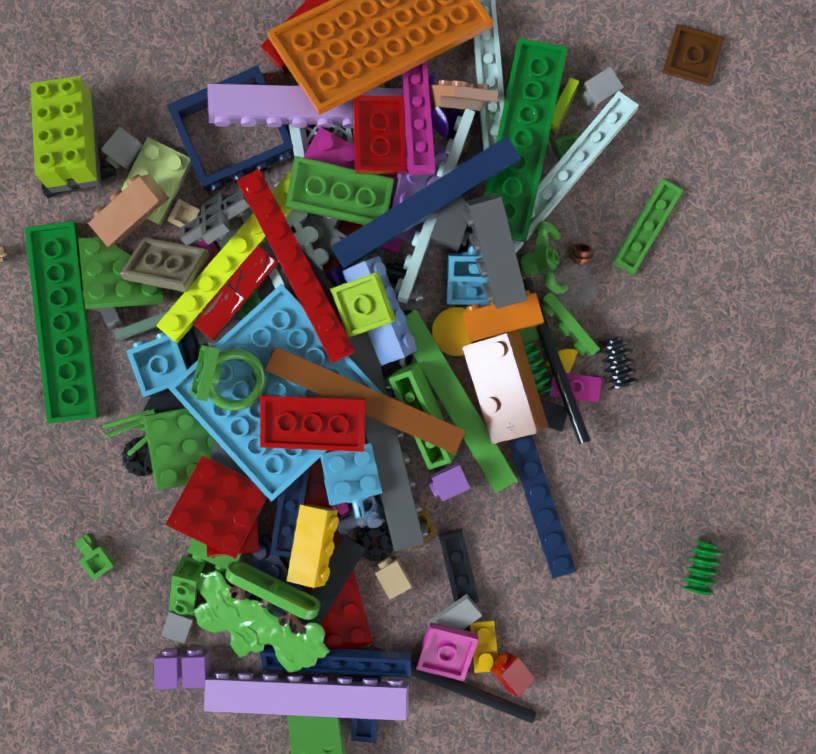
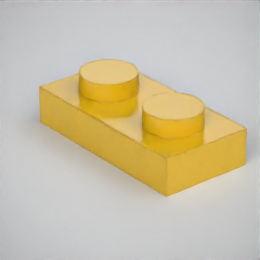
(486, 649)

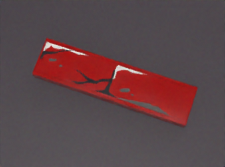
(235, 293)

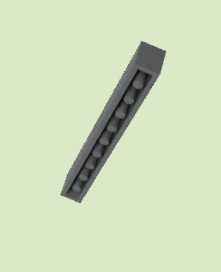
(390, 458)

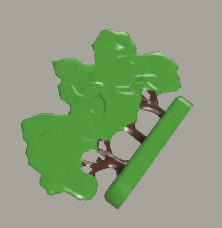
(250, 621)

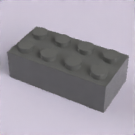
(496, 250)

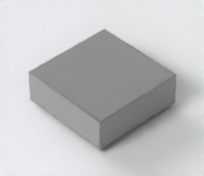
(177, 627)

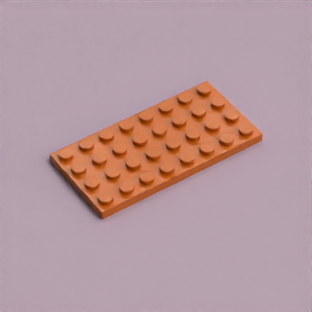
(363, 43)

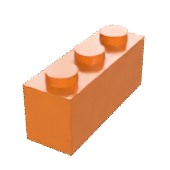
(492, 322)

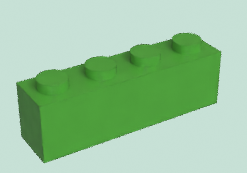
(413, 389)

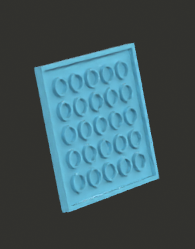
(273, 323)

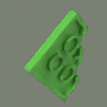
(102, 278)

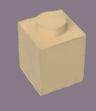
(392, 577)

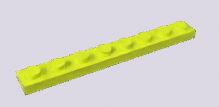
(219, 271)

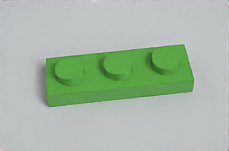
(569, 325)

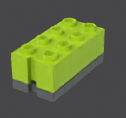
(65, 134)

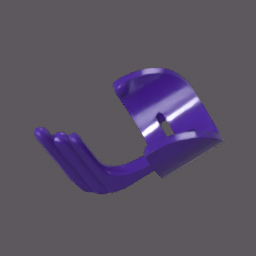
(443, 122)

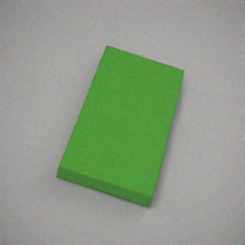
(337, 191)

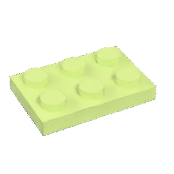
(167, 169)

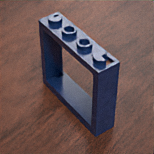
(262, 161)

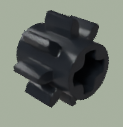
(395, 271)

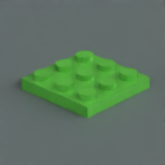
(175, 446)

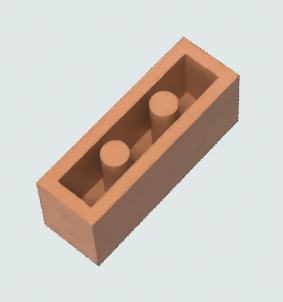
(128, 209)

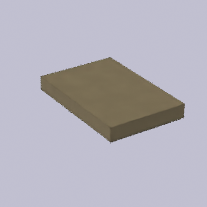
(165, 264)

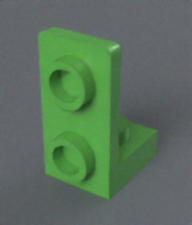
(184, 585)

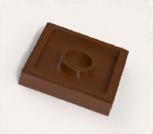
(693, 55)

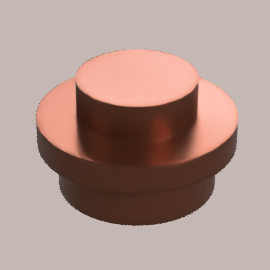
(581, 253)

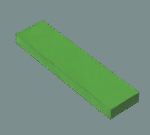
(647, 226)

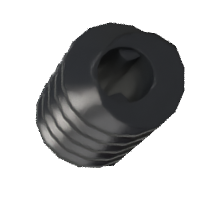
(618, 362)

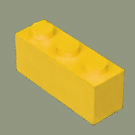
(312, 545)

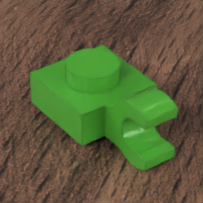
(96, 560)

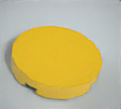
(450, 331)

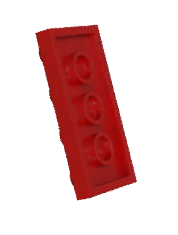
(312, 422)

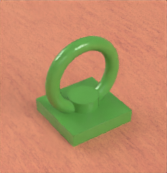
(209, 372)

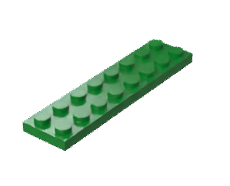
(527, 123)
(61, 322)

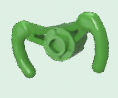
(544, 258)

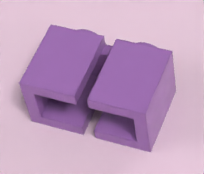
(448, 482)
(186, 667)

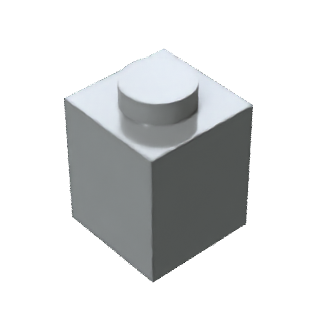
(601, 88)
(122, 149)

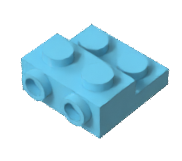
(157, 363)

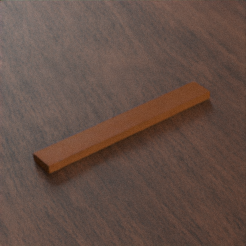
(377, 404)

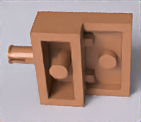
(460, 95)

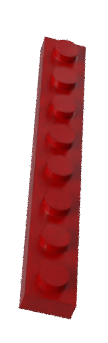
(296, 266)

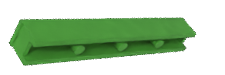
(459, 405)

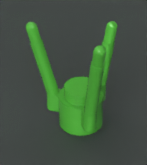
(139, 422)

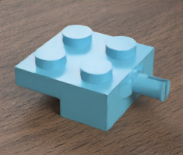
(464, 280)
(351, 477)

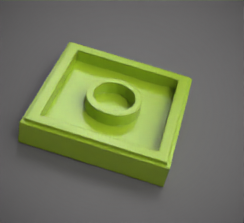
(363, 304)

